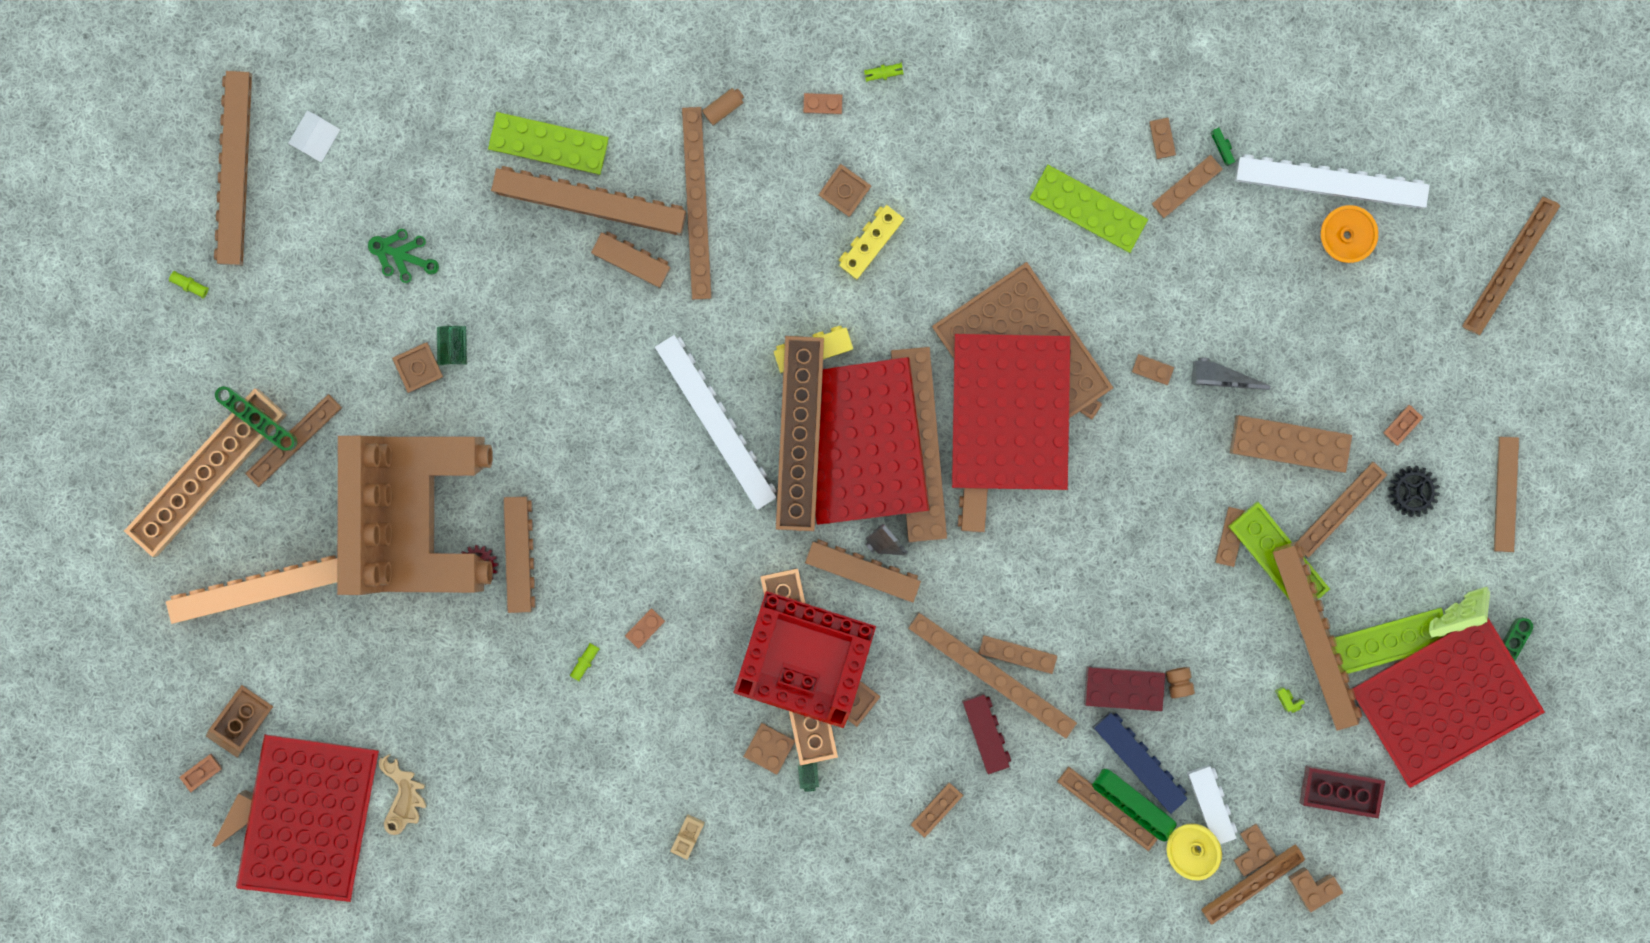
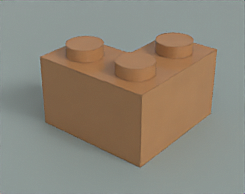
(1314, 893)

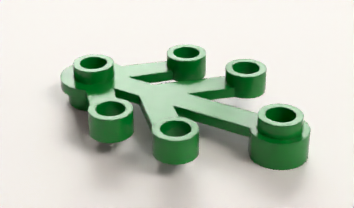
(399, 254)

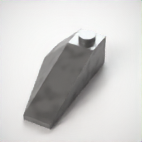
(1217, 375)
(884, 542)

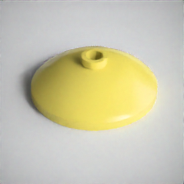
(1186, 858)

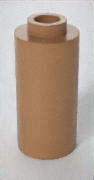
(723, 106)

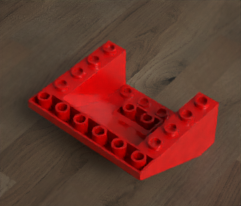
(805, 659)

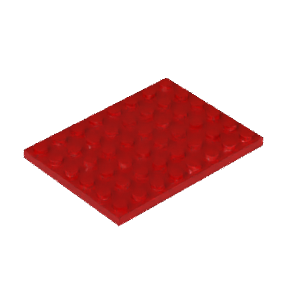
(1011, 411)
(869, 443)
(1447, 701)
(307, 818)

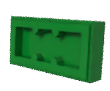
(1223, 145)

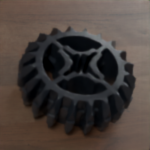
(1408, 497)

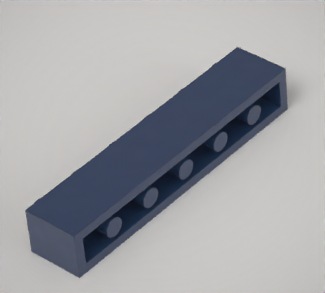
(1139, 761)

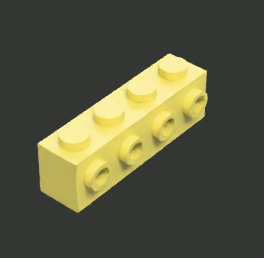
(871, 242)

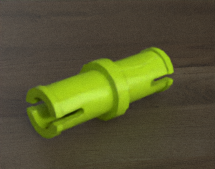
(883, 72)
(188, 284)
(584, 662)

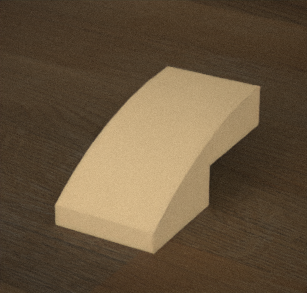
(687, 836)

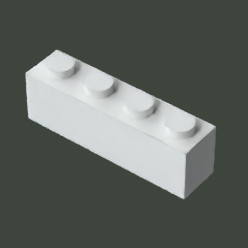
(1211, 804)

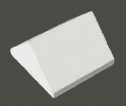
(314, 136)

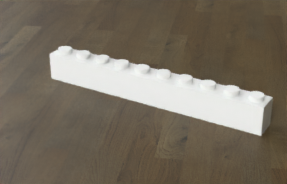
(1332, 183)
(715, 421)

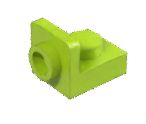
(1285, 698)

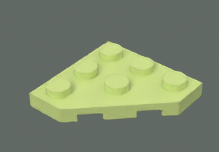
(1469, 612)

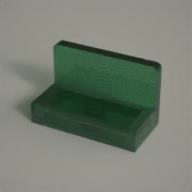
(451, 345)

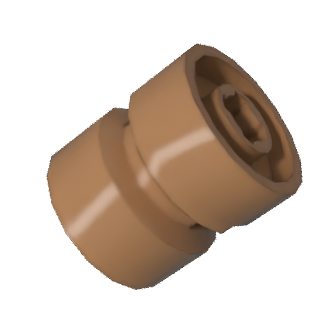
(1180, 682)

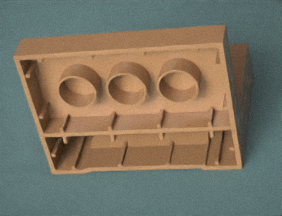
(389, 514)

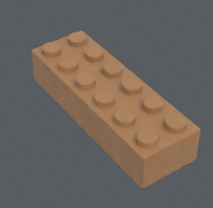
(1290, 444)

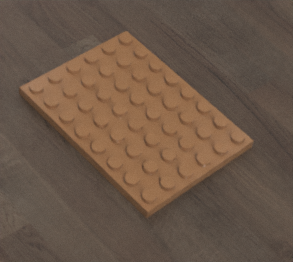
(1024, 307)

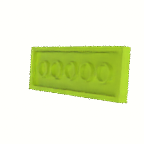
(548, 143)
(1088, 208)
(1260, 537)
(1386, 641)

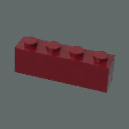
(986, 734)

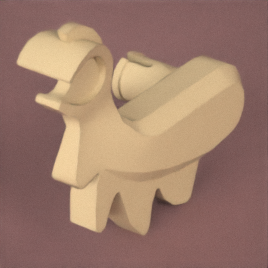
(407, 799)

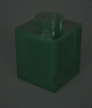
(808, 777)

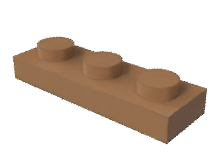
(1229, 542)
(936, 809)

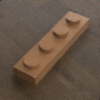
(1187, 186)
(1017, 654)

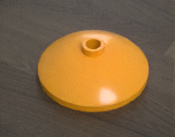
(1362, 232)

